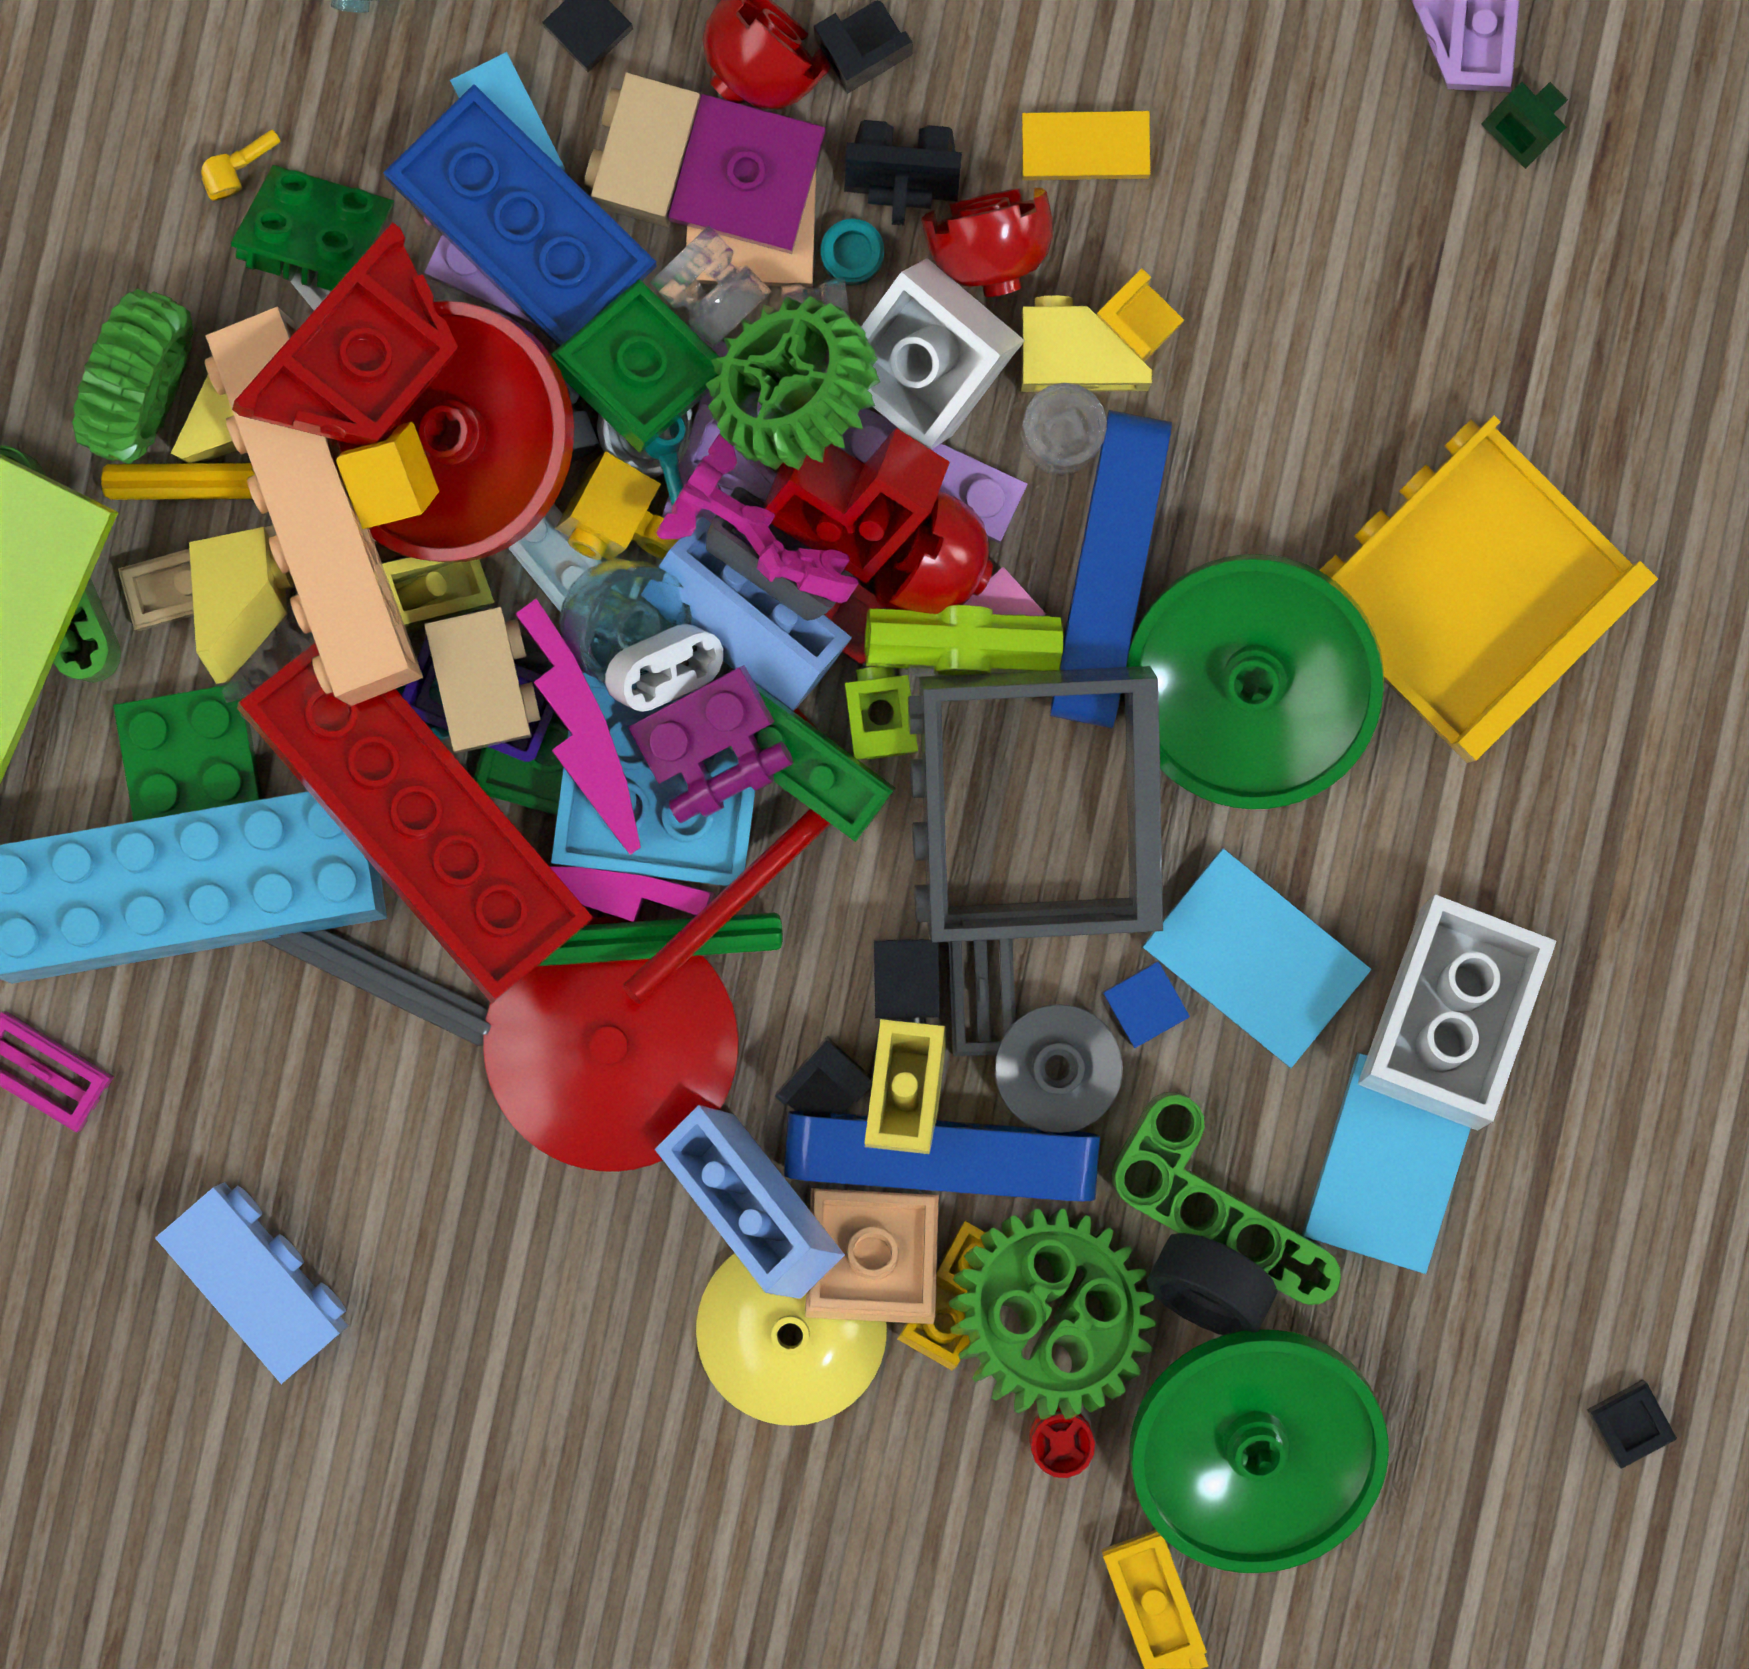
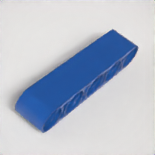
(1113, 558)
(961, 1158)

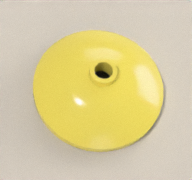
(777, 1381)

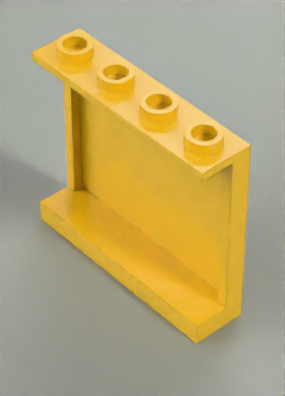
(1484, 588)

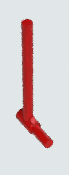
(726, 904)

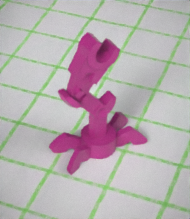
(811, 569)

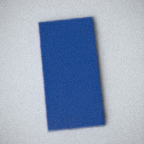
(518, 217)

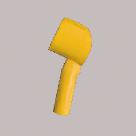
(220, 170)

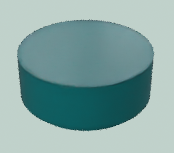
(852, 251)

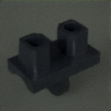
(902, 174)

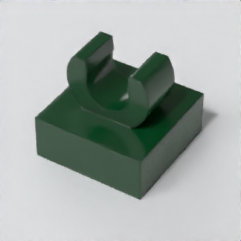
(1527, 122)

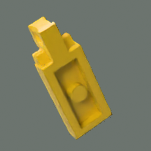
(1155, 1603)

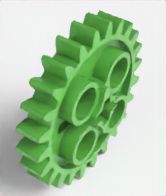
(1097, 1348)

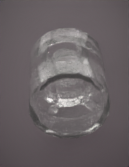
(727, 303)
(1063, 429)

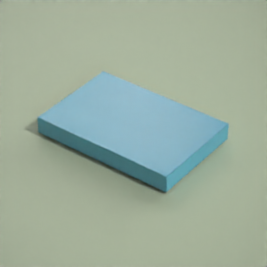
(1256, 958)
(1385, 1177)

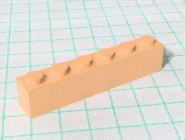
(318, 536)

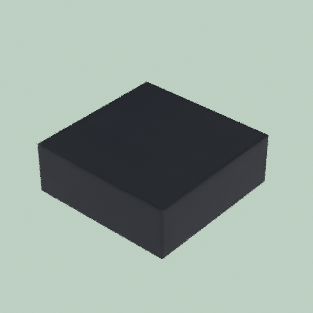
(588, 29)
(1631, 1424)

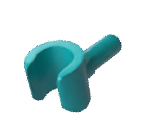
(667, 455)

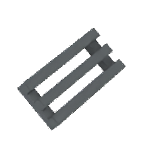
(984, 1045)

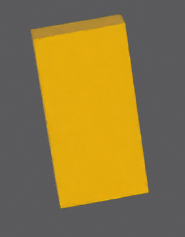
(1086, 145)

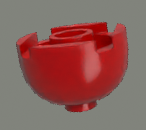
(760, 54)
(991, 239)
(938, 561)

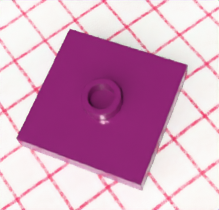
(747, 173)

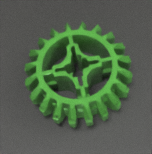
(785, 365)
(132, 376)

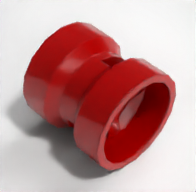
(1068, 1449)

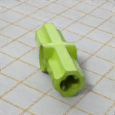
(962, 641)

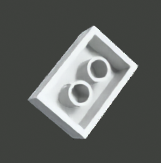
(1457, 1012)

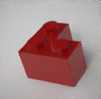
(859, 505)

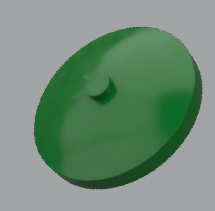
(1260, 680)
(1258, 1451)

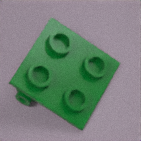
(309, 226)

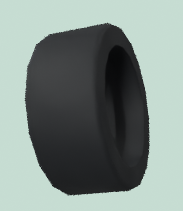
(1211, 1284)

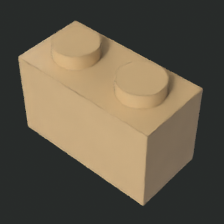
(643, 148)
(480, 680)

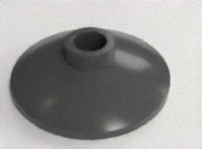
(1091, 1075)

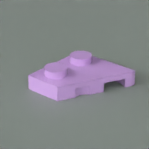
(1472, 41)

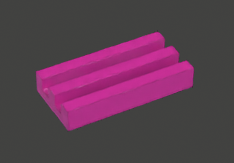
(87, 1098)

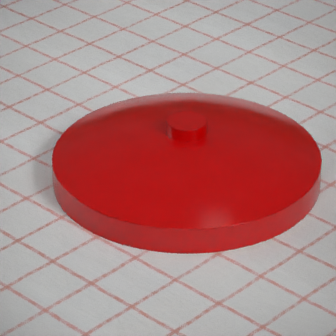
(494, 439)
(607, 1076)

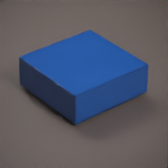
(1146, 1004)

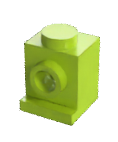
(875, 740)

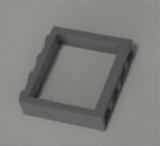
(1056, 918)

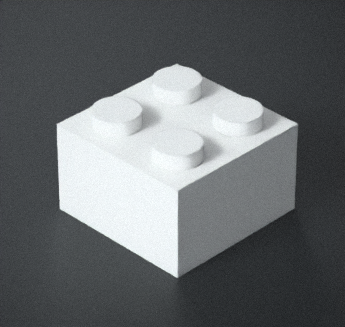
(934, 353)

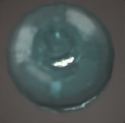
(617, 608)

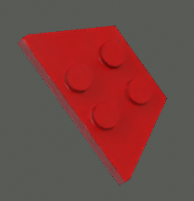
(358, 353)

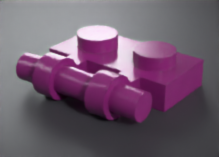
(703, 725)

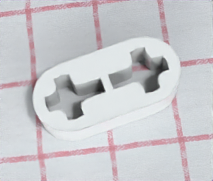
(666, 674)

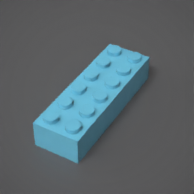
(179, 886)

